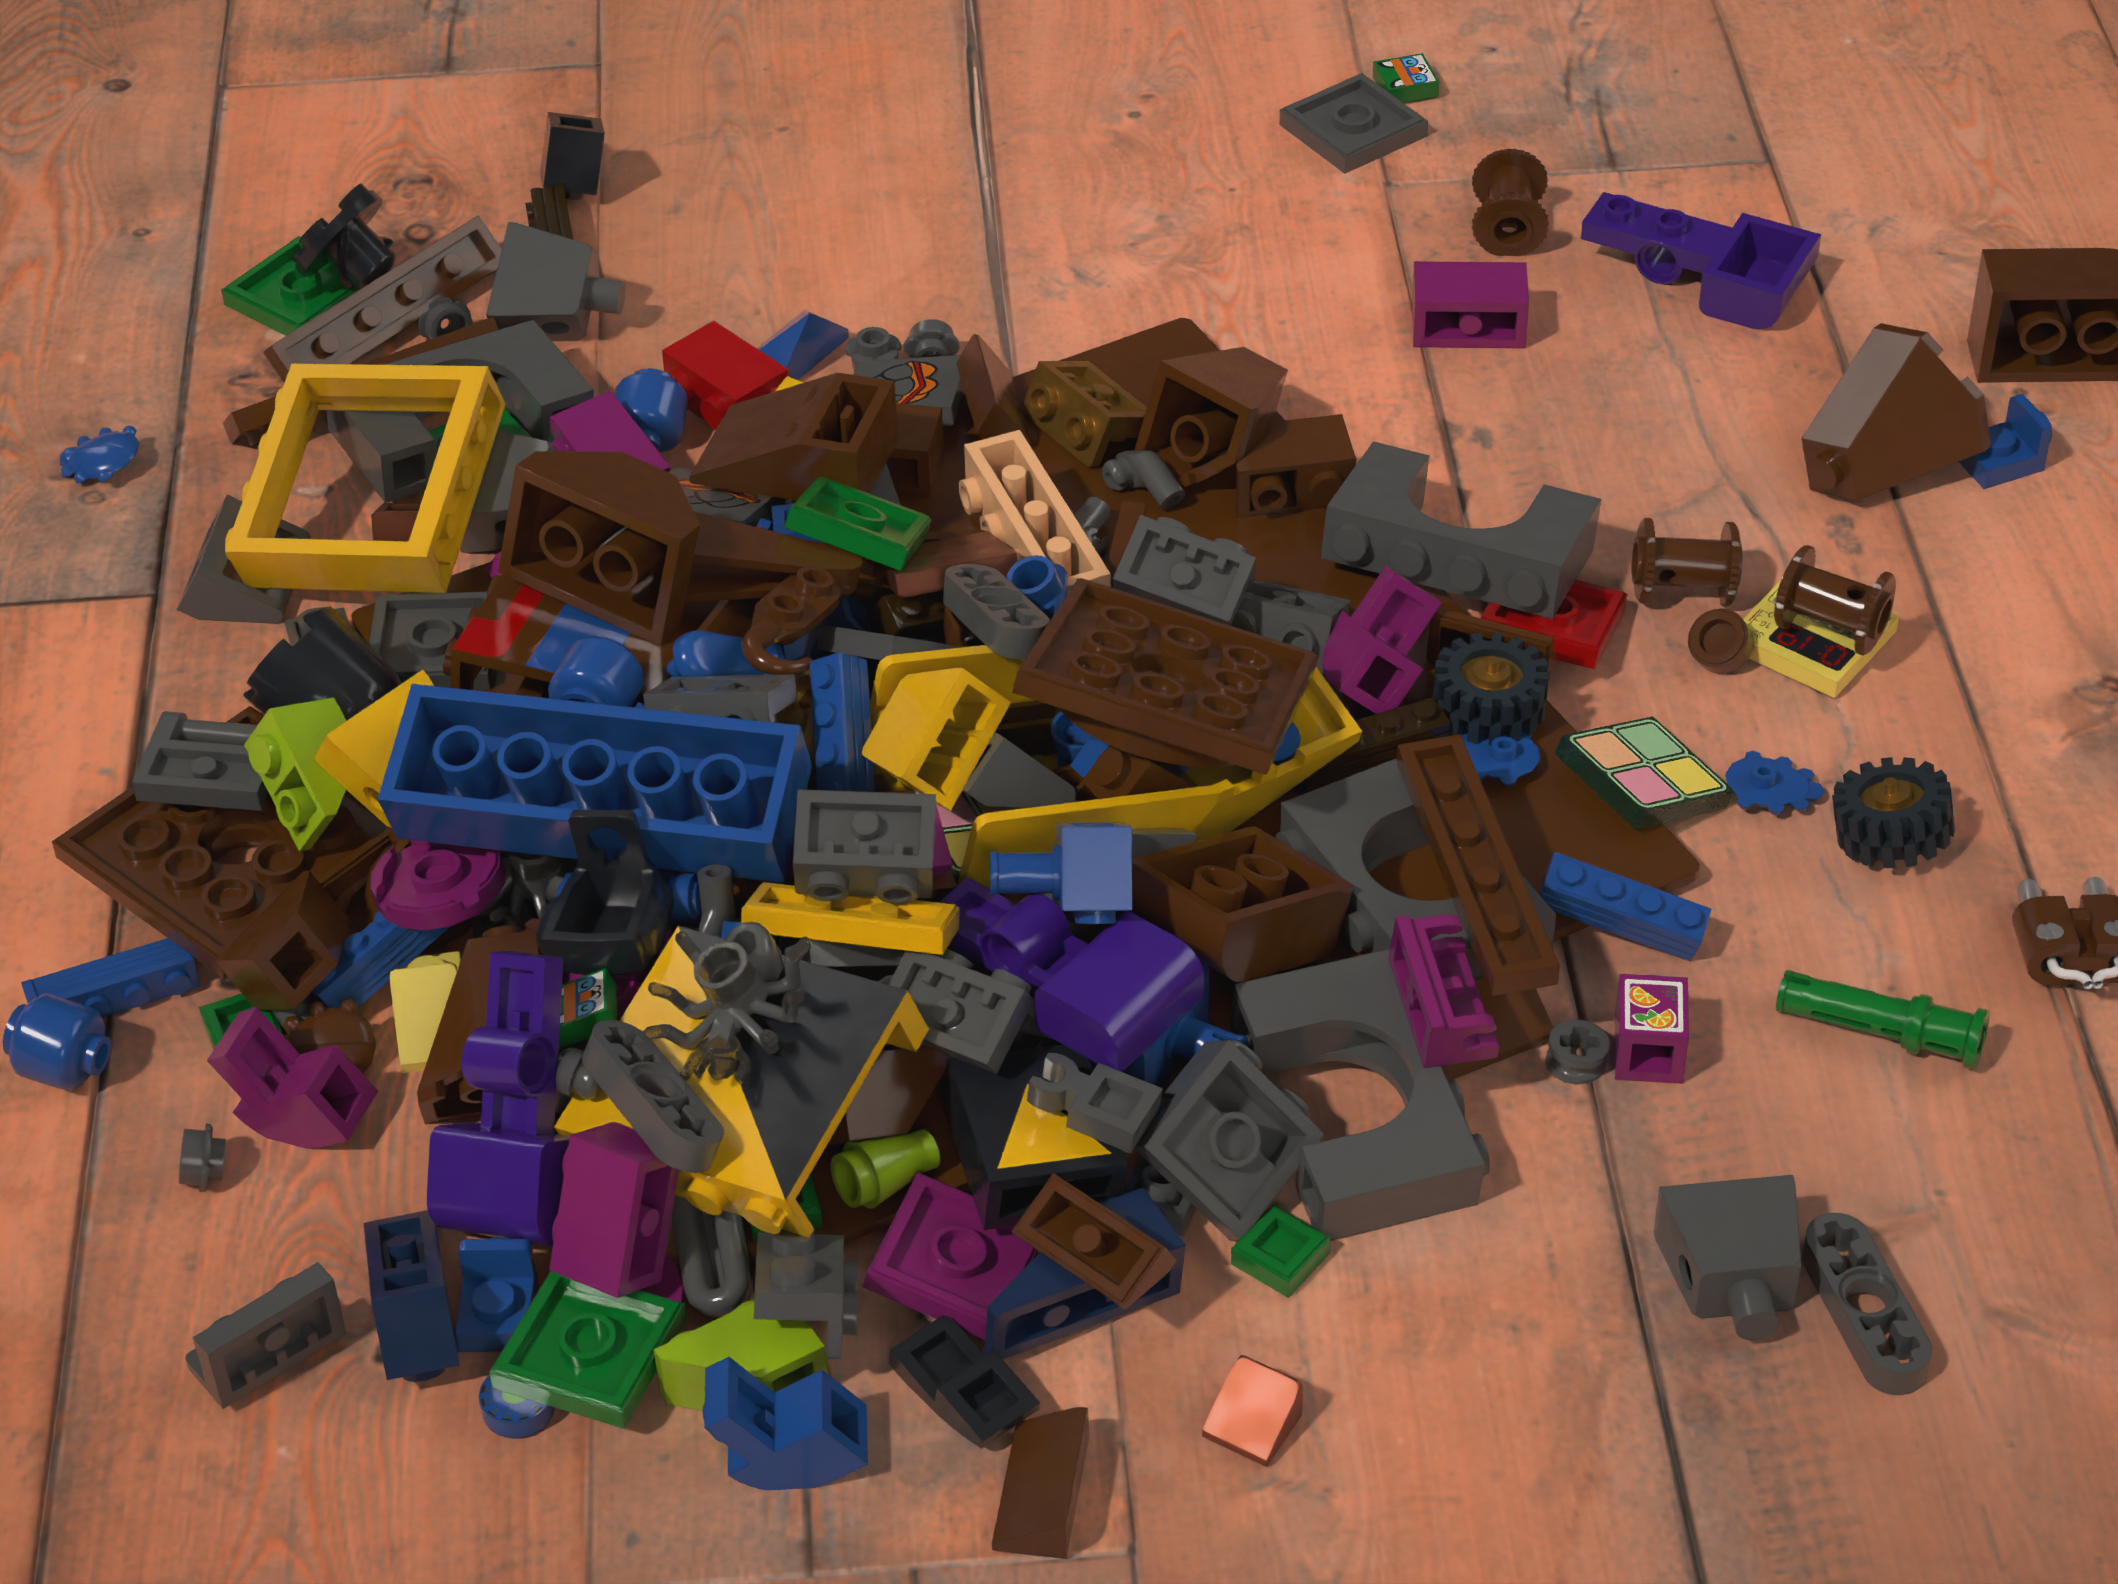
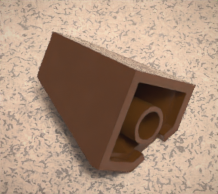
(1210, 411)
(1893, 417)
(443, 1089)

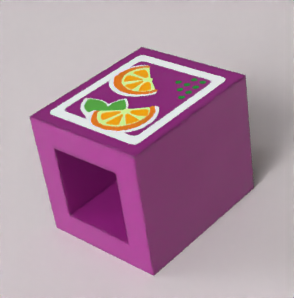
(1651, 1028)

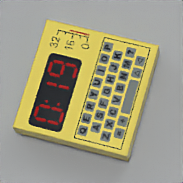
(1809, 648)

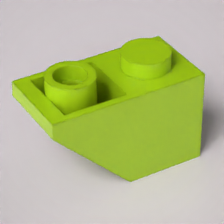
(283, 756)
(768, 1349)

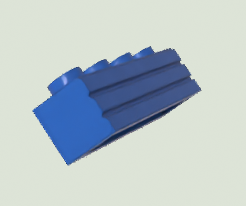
(841, 723)
(1624, 906)
(369, 959)
(122, 979)

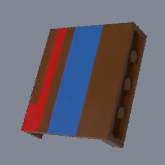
(531, 631)

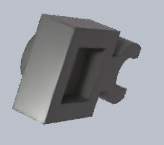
(1099, 1105)

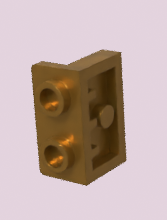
(1081, 408)

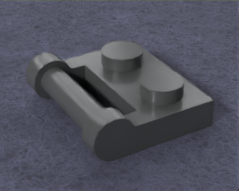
(199, 765)

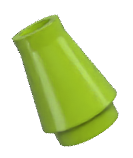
(880, 1167)

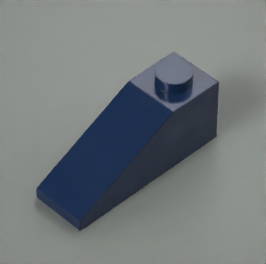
(410, 1297)
(1052, 1302)

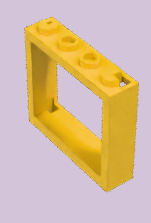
(364, 565)

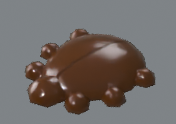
(333, 1027)

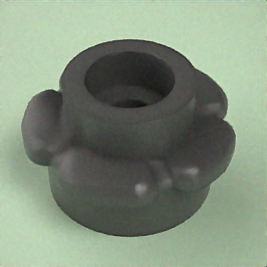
(441, 309)
(931, 339)
(873, 345)
(201, 1157)

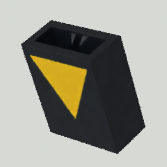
(1015, 1147)

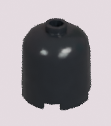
(322, 665)

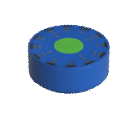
(511, 1414)

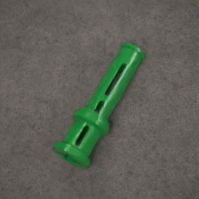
(1913, 1022)

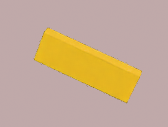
(854, 920)

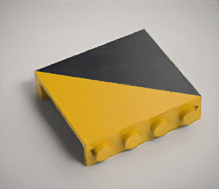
(789, 1100)

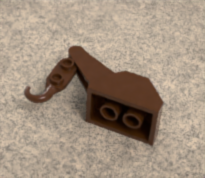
(633, 551)

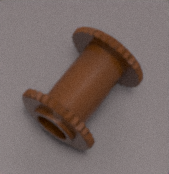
(1509, 189)
(1686, 562)
(1834, 600)

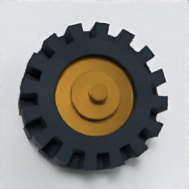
(1491, 687)
(1893, 812)

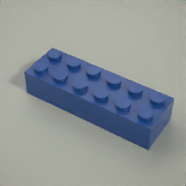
(516, 767)

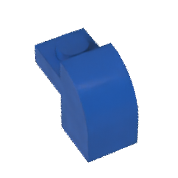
(785, 1436)

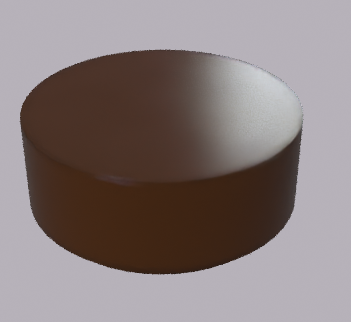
(1720, 641)

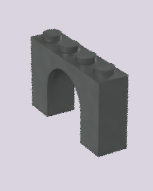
(531, 375)
(1517, 565)
(1355, 829)
(1383, 1176)

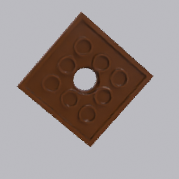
(1166, 680)
(164, 868)

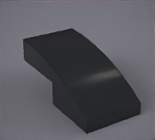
(960, 1383)

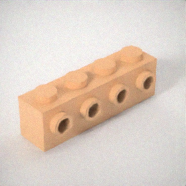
(1024, 508)

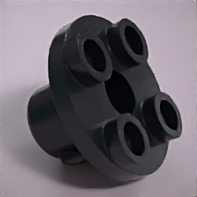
(348, 242)

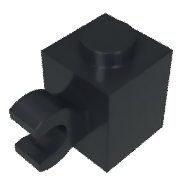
(572, 154)

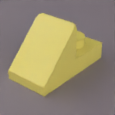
(418, 1004)

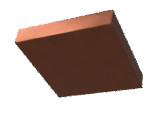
(927, 566)

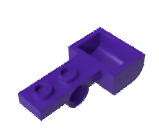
(1744, 268)
(1092, 997)
(507, 1169)

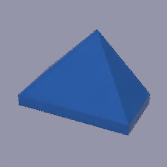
(804, 343)

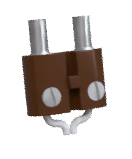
(2065, 941)

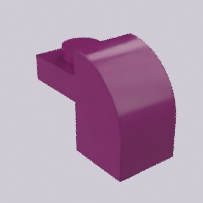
(1370, 648)
(286, 1094)

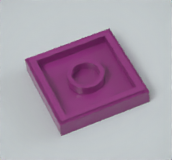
(943, 1258)

